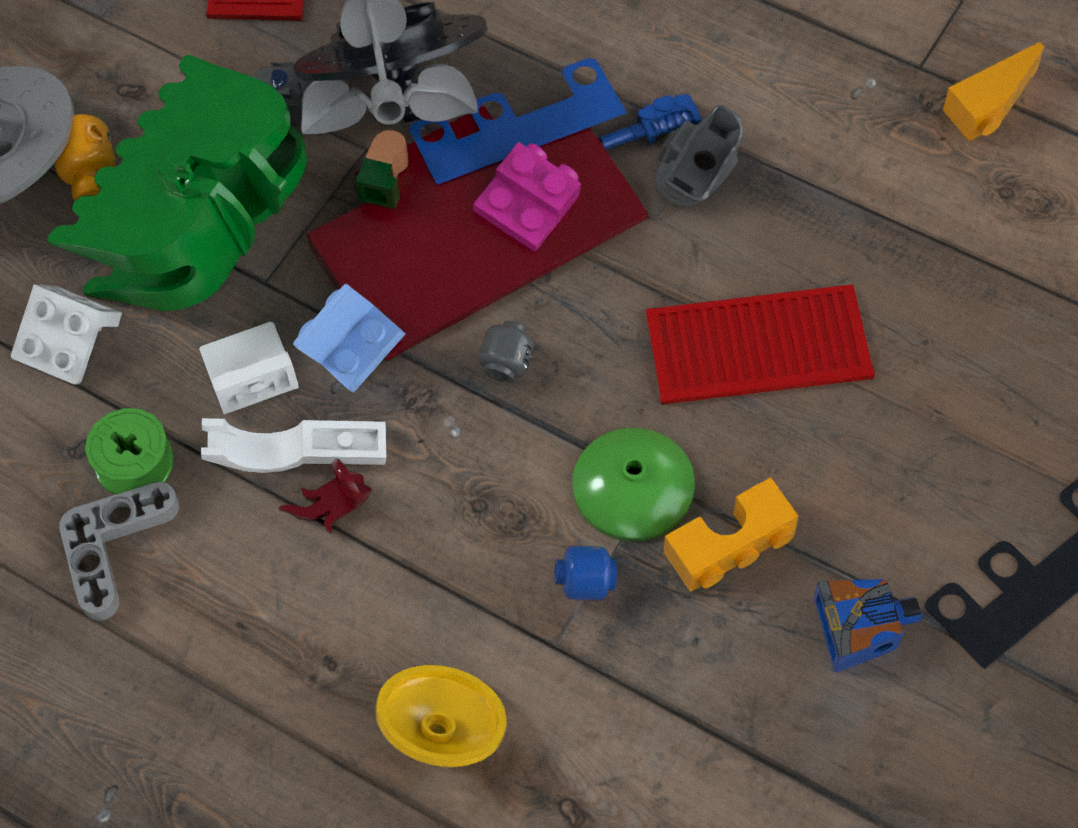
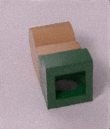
(380, 169)

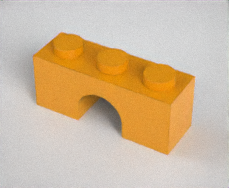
(705, 556)

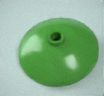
(629, 504)

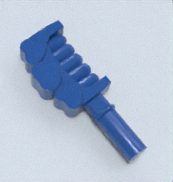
(653, 120)

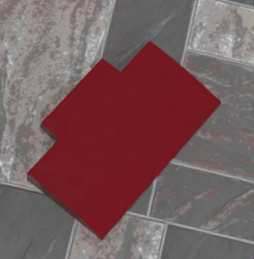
(443, 261)

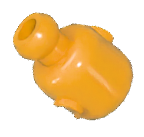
(85, 154)

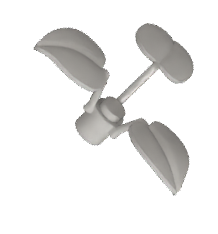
(437, 96)

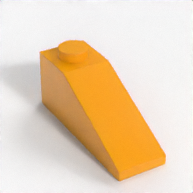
(985, 98)

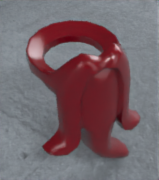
(334, 498)

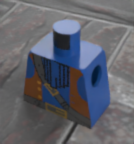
(861, 619)

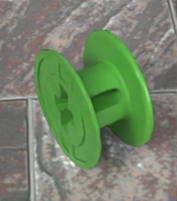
(135, 433)

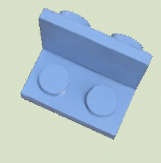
(349, 337)

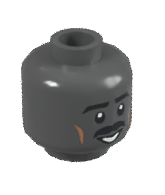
(506, 351)

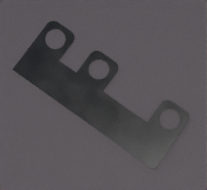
(1025, 600)

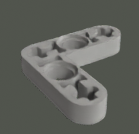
(100, 530)

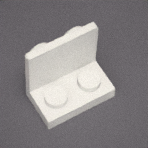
(60, 331)
(248, 367)

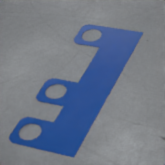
(497, 137)

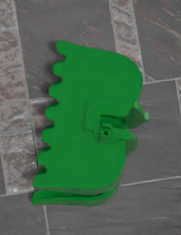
(188, 190)

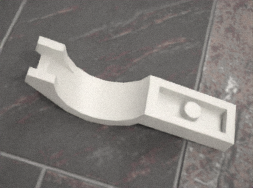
(305, 444)

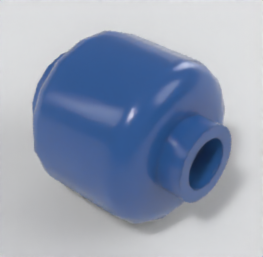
(586, 573)

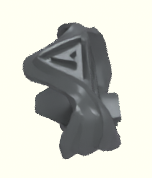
(715, 136)

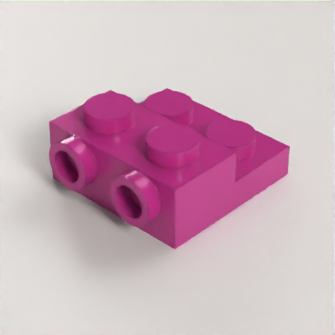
(528, 195)

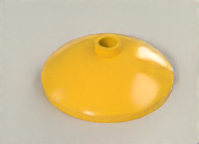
(440, 716)

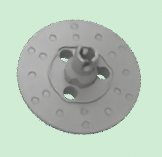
(33, 126)

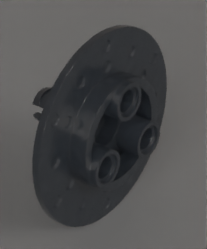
(423, 39)

